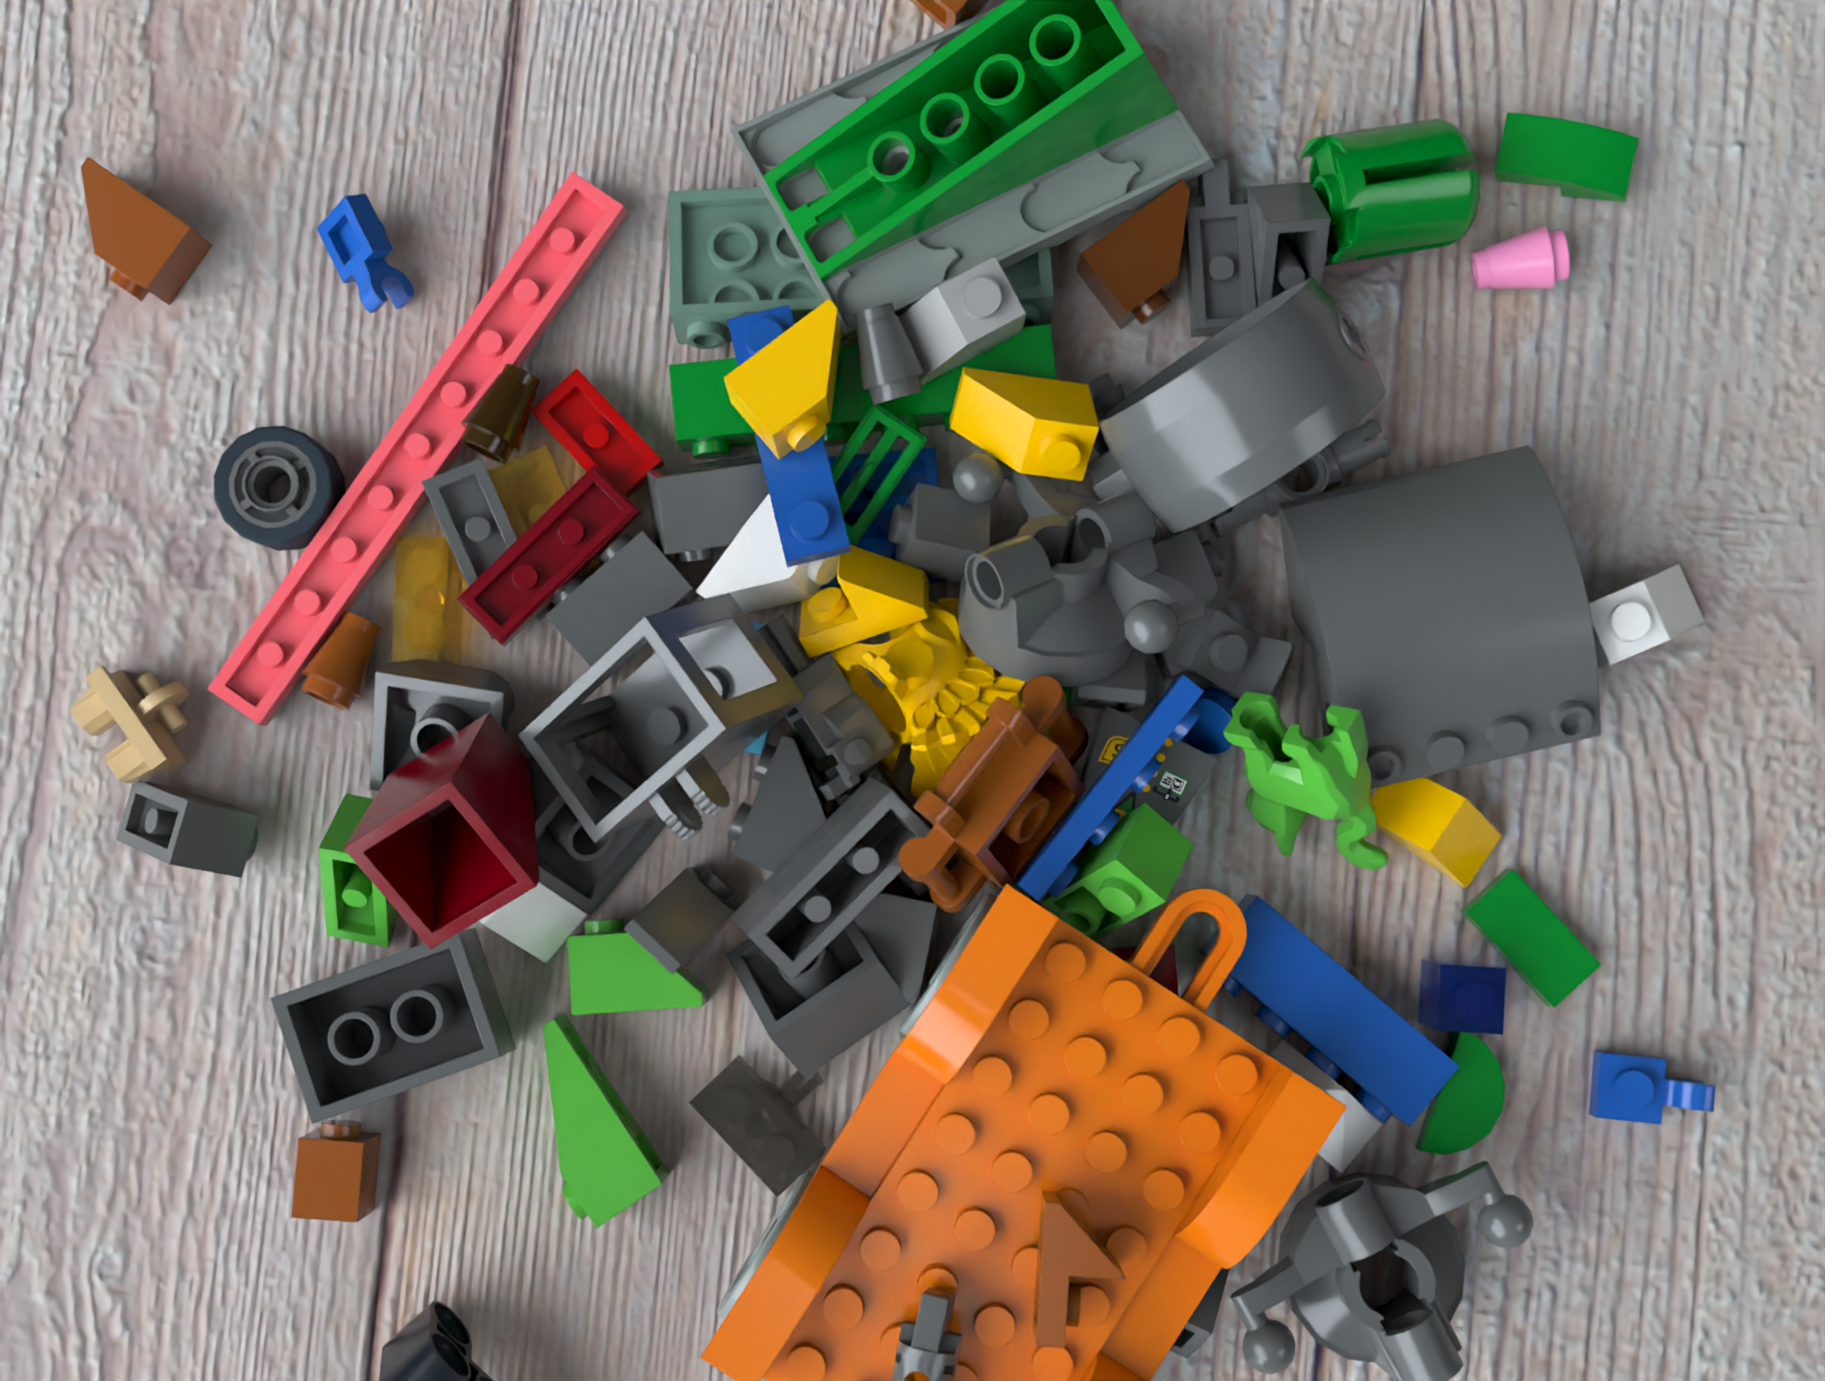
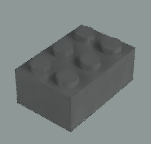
(393, 1025)

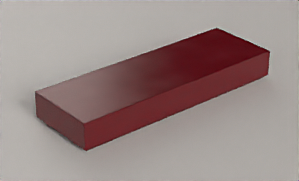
(549, 555)

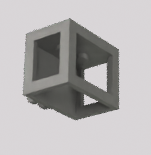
(674, 717)

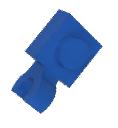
(359, 251)
(1636, 1088)

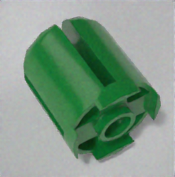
(1394, 188)

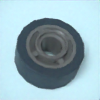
(245, 482)

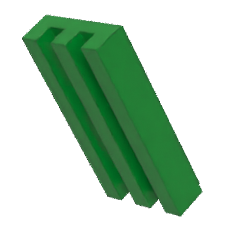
(895, 427)

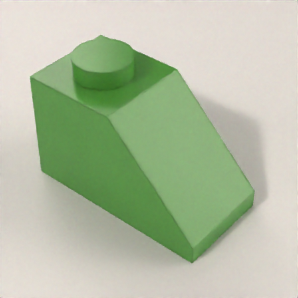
(351, 900)
(618, 975)

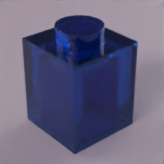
(1462, 996)

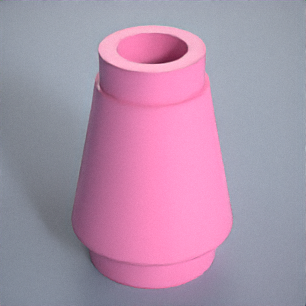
(1523, 262)

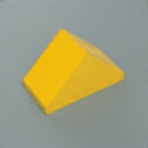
(1436, 826)

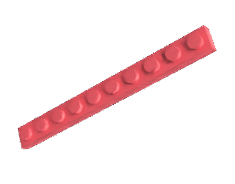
(415, 449)

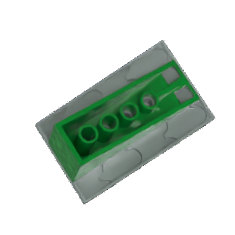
(969, 151)

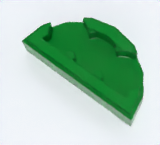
(1468, 1101)

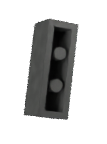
(830, 877)

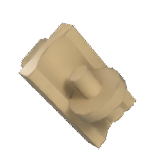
(149, 743)

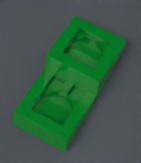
(1567, 155)

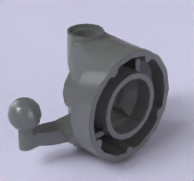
(1070, 586)
(1354, 1220)

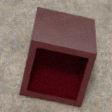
(452, 832)

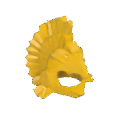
(932, 691)

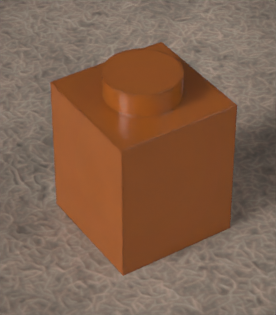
(336, 1172)

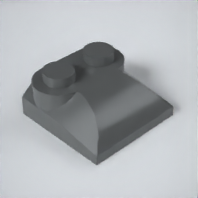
(426, 703)

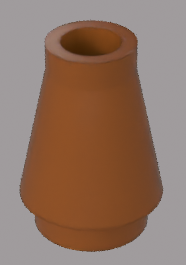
(342, 663)

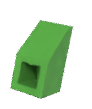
(1123, 874)

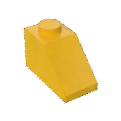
(791, 383)
(1027, 421)

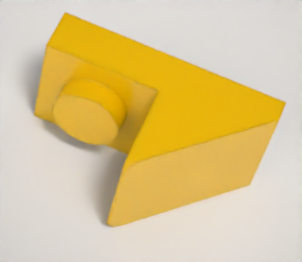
(872, 600)

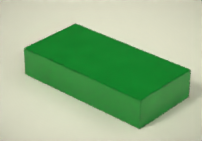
(1530, 938)

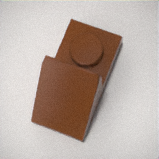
(1064, 1251)

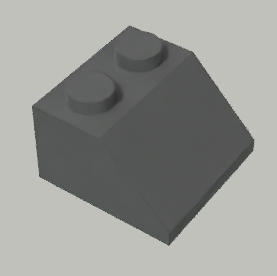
(566, 853)
(827, 1005)

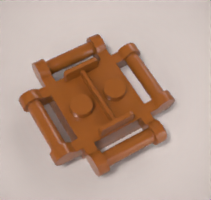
(999, 797)

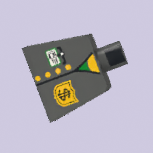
(1171, 787)

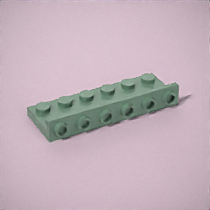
(738, 260)

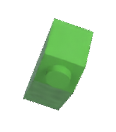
(597, 1138)

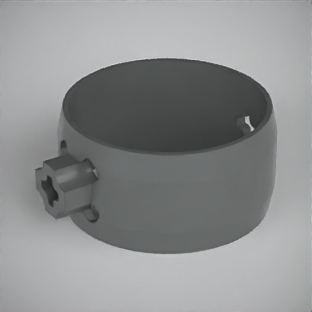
(1239, 409)

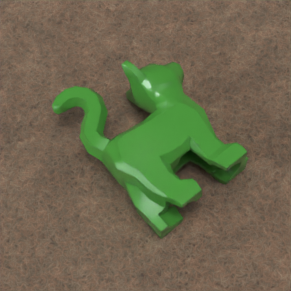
(1307, 776)

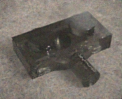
(762, 1122)

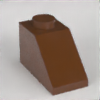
(1139, 259)

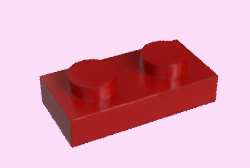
(596, 433)

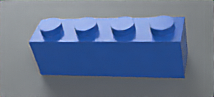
(1336, 1016)

